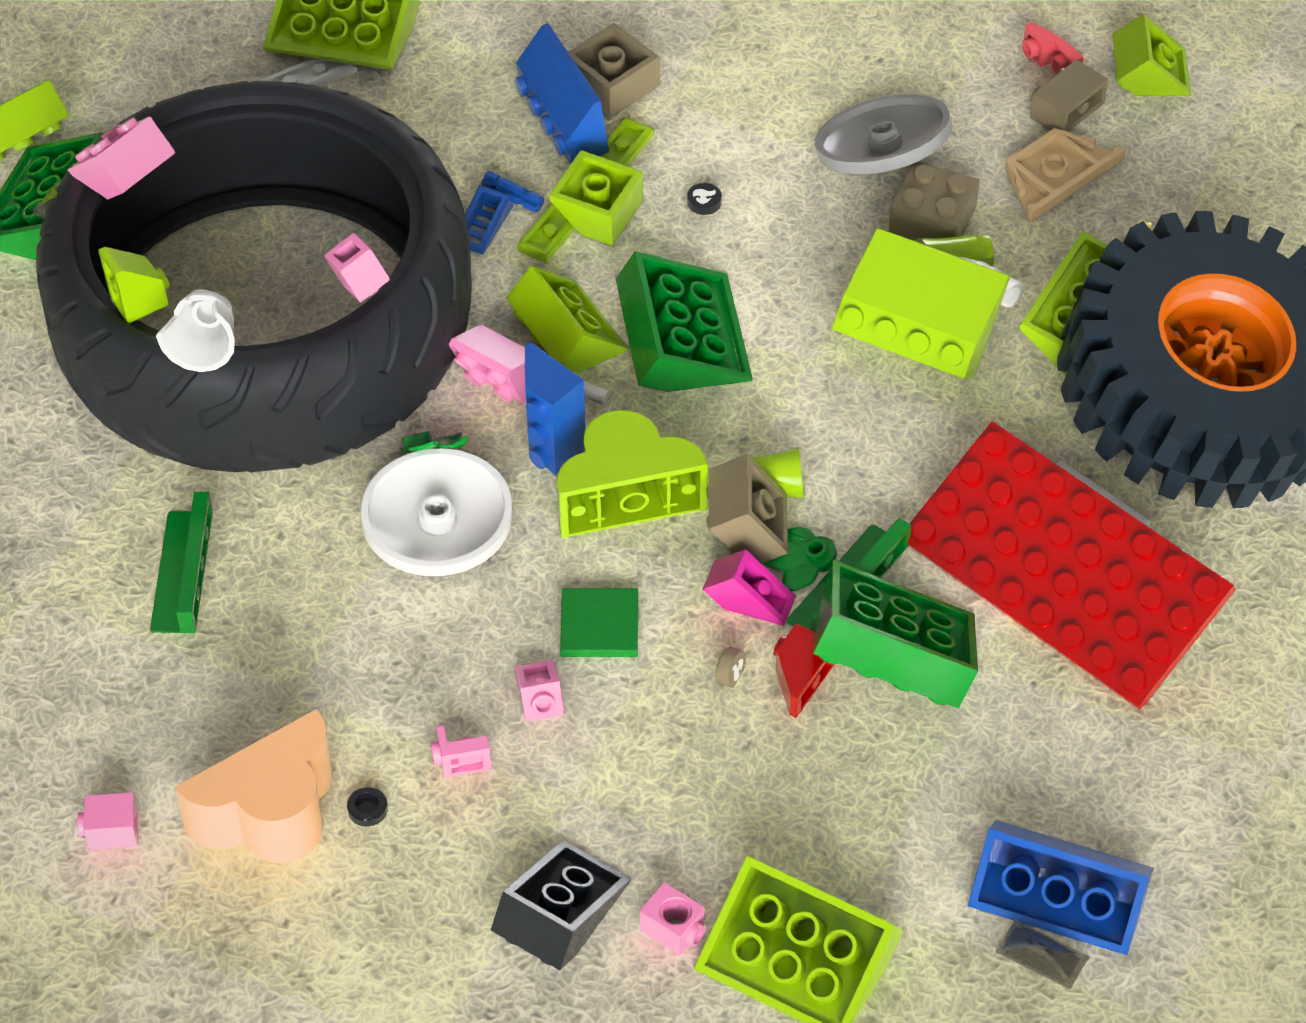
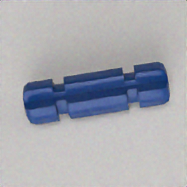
(519, 194)

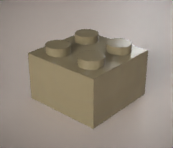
(617, 68)
(933, 203)
(747, 509)

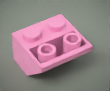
(122, 157)
(492, 361)

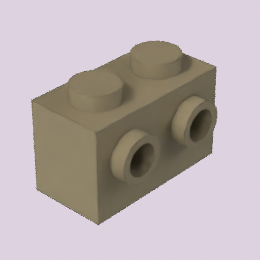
(1068, 97)

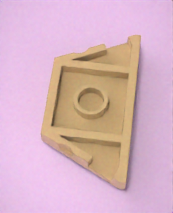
(1056, 169)

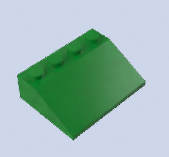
(45, 170)
(681, 325)
(896, 635)

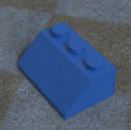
(553, 410)

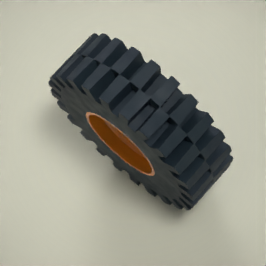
(1235, 313)

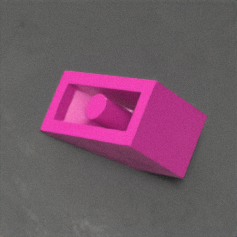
(748, 588)

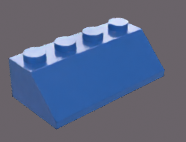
(561, 96)
(1060, 887)

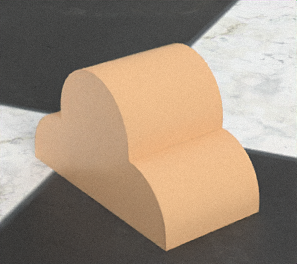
(263, 794)

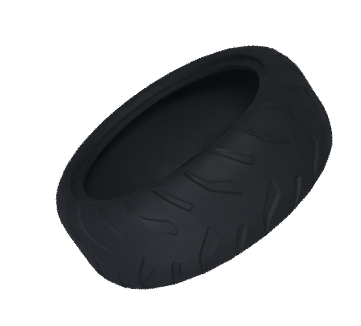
(286, 397)

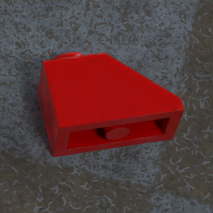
(798, 668)

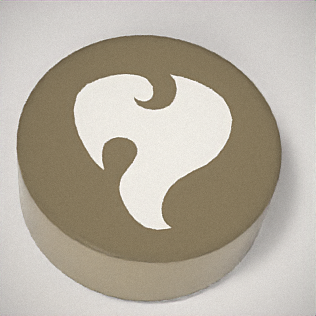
(730, 666)

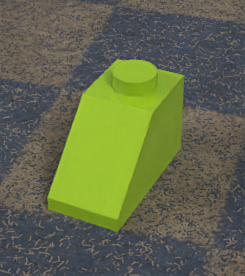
(133, 283)

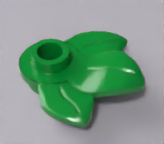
(424, 441)
(800, 563)

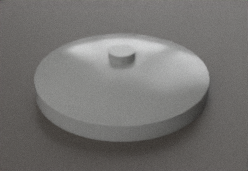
(883, 134)

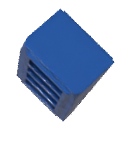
(493, 199)

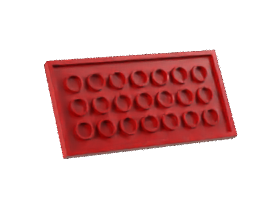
(1068, 565)

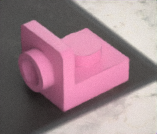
(539, 690)
(460, 756)

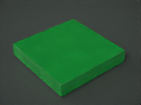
(599, 622)

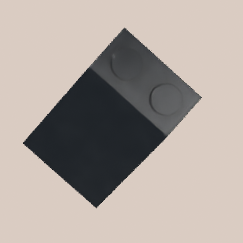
(558, 904)

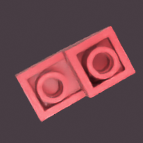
(1048, 48)

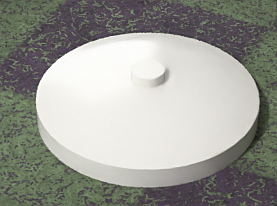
(436, 512)

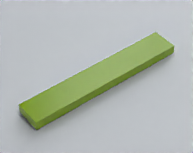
(552, 227)

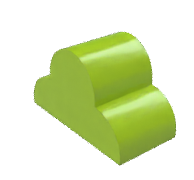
(629, 476)

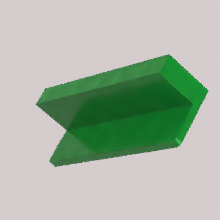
(871, 553)
(182, 568)

